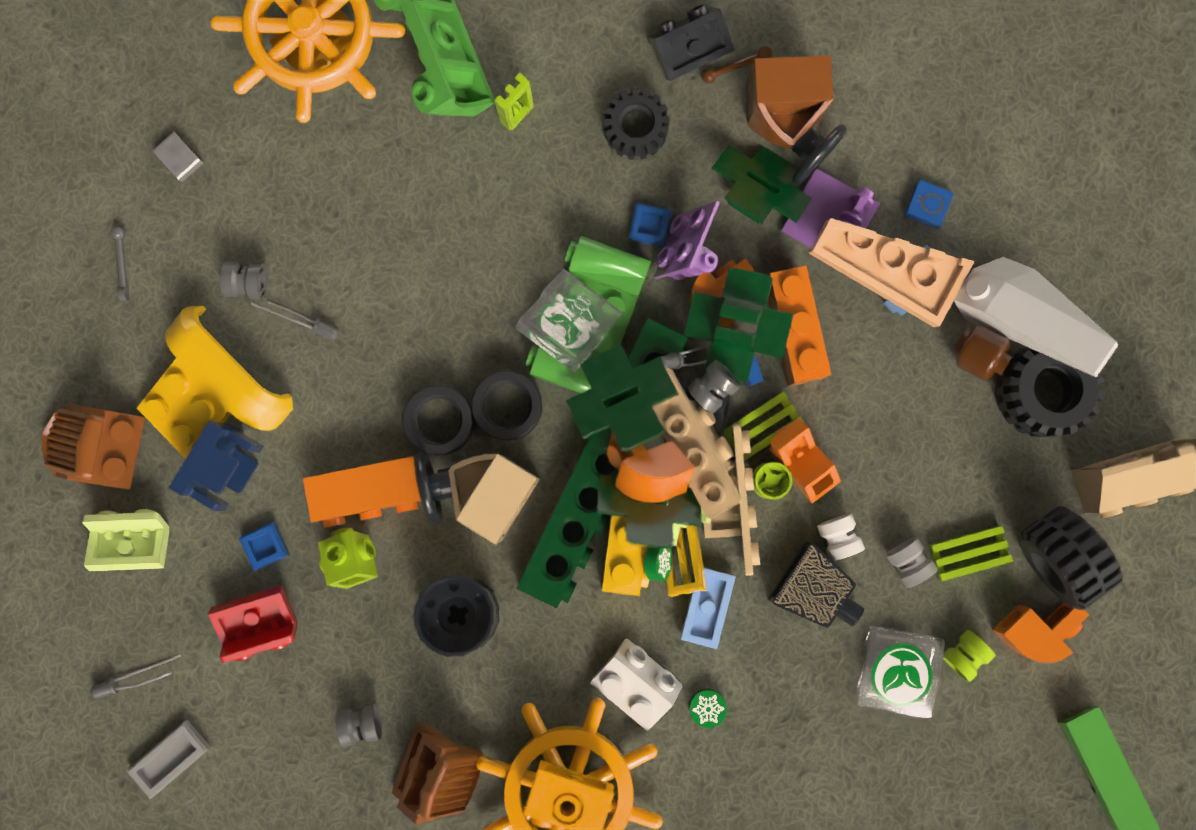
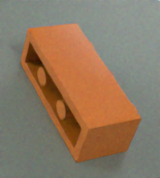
(805, 349)
(362, 491)

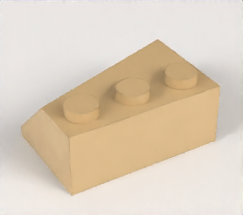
(1138, 477)

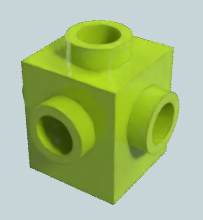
(347, 558)

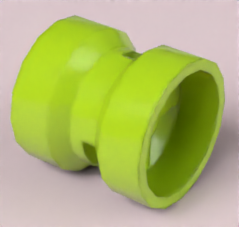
(777, 478)
(974, 649)

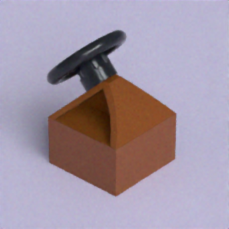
(788, 102)

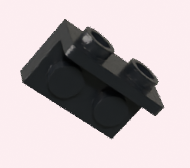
(691, 41)

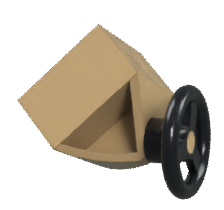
(484, 490)

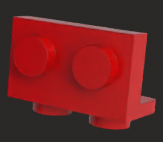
(254, 624)

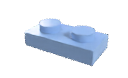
(708, 610)

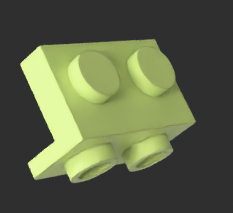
(126, 540)

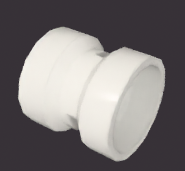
(840, 537)

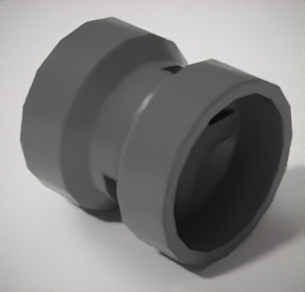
(243, 280)
(714, 386)
(358, 725)

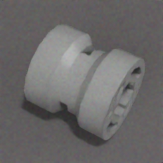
(911, 562)

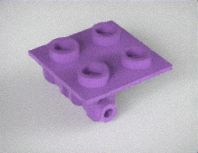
(828, 201)
(684, 252)

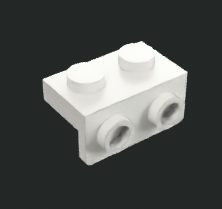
(637, 684)

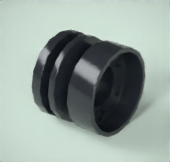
(435, 610)

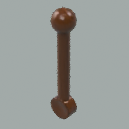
(710, 75)

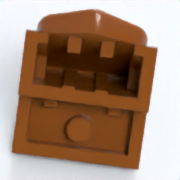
(92, 445)
(435, 776)

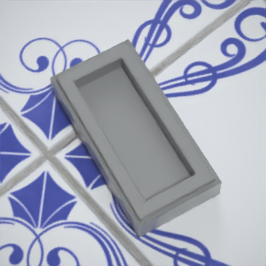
(168, 759)

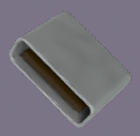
(177, 156)

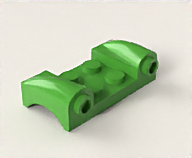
(453, 74)
(613, 276)

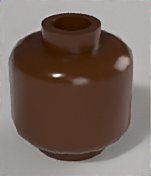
(983, 352)

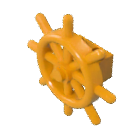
(308, 42)
(565, 796)

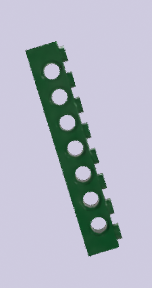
(537, 579)

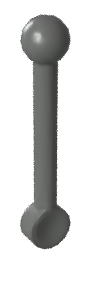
(118, 234)

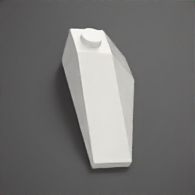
(1033, 313)

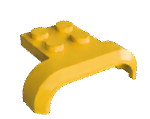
(206, 387)

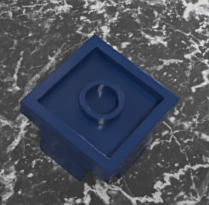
(216, 465)

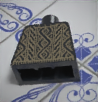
(816, 589)

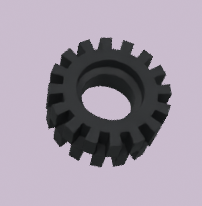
(630, 103)

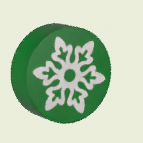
(657, 563)
(707, 708)

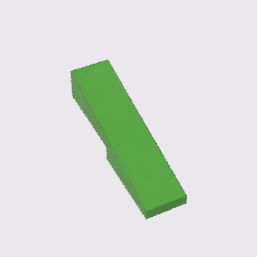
(1107, 770)

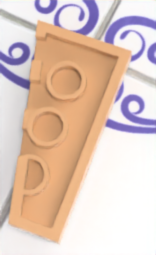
(902, 273)

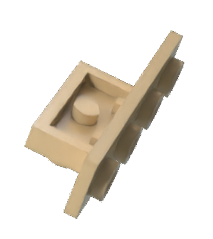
(694, 434)
(740, 517)

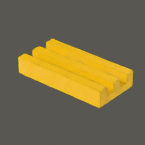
(697, 562)

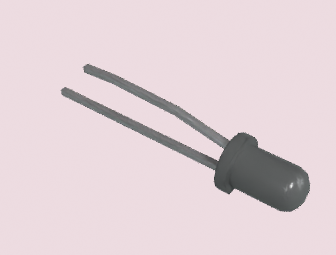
(319, 328)
(675, 360)
(111, 685)

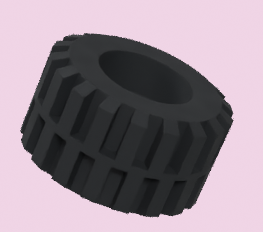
(1023, 407)
(1070, 557)

